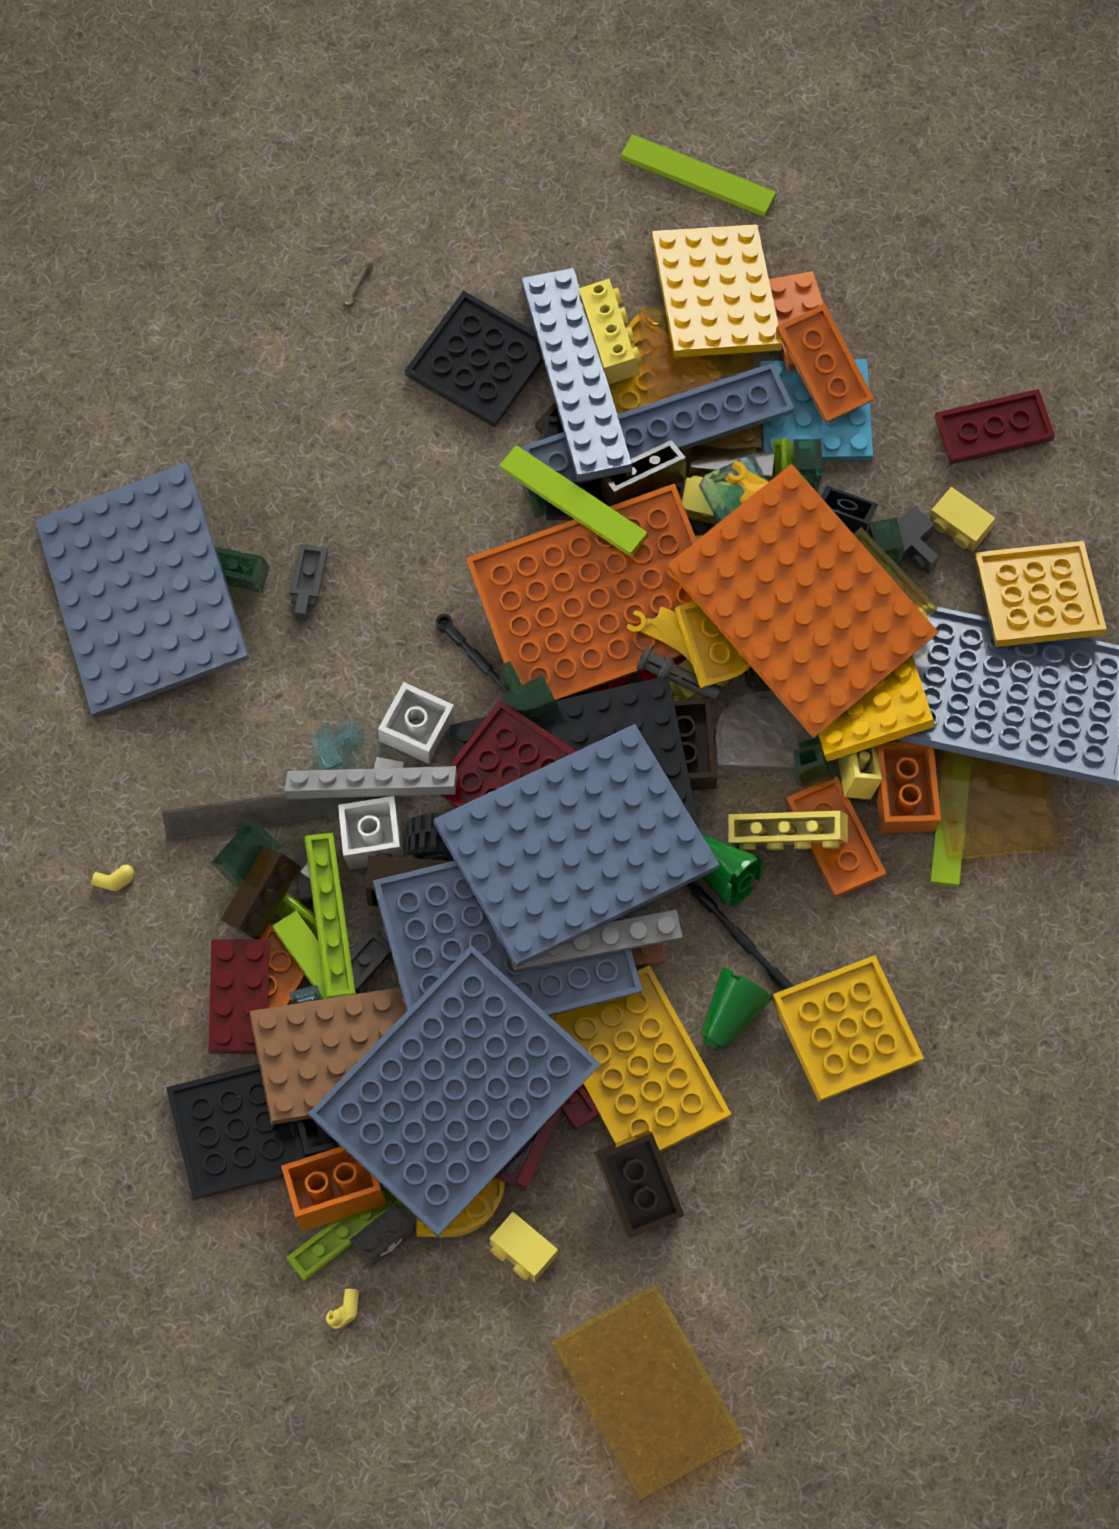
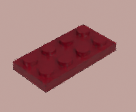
(994, 426)
(236, 987)

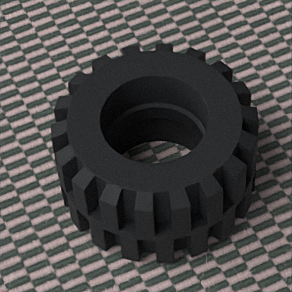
(424, 839)

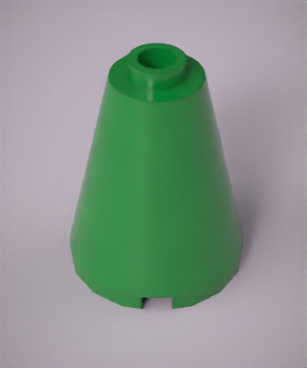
(735, 872)
(732, 1008)

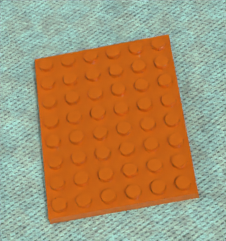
(568, 594)
(802, 600)

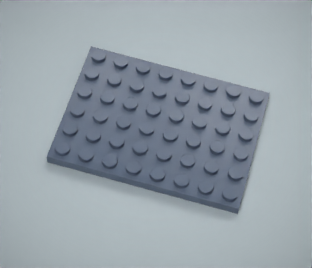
(141, 590)
(1022, 703)
(575, 845)
(436, 918)
(454, 1090)

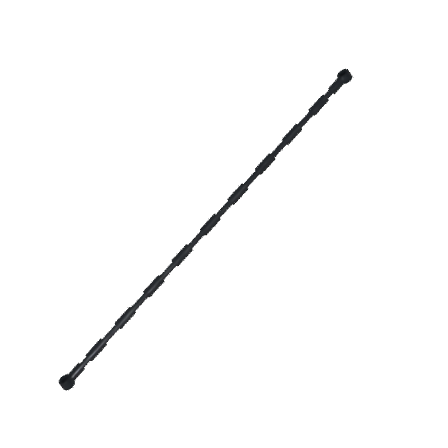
(707, 902)

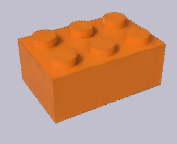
(908, 789)
(330, 1188)

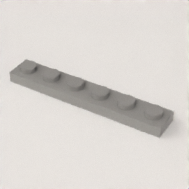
(371, 782)
(613, 938)

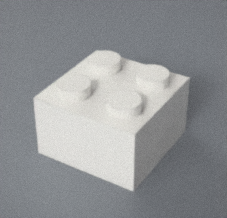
(416, 723)
(370, 829)

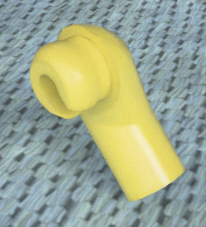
(116, 880)
(346, 1313)

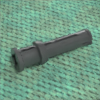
(667, 665)

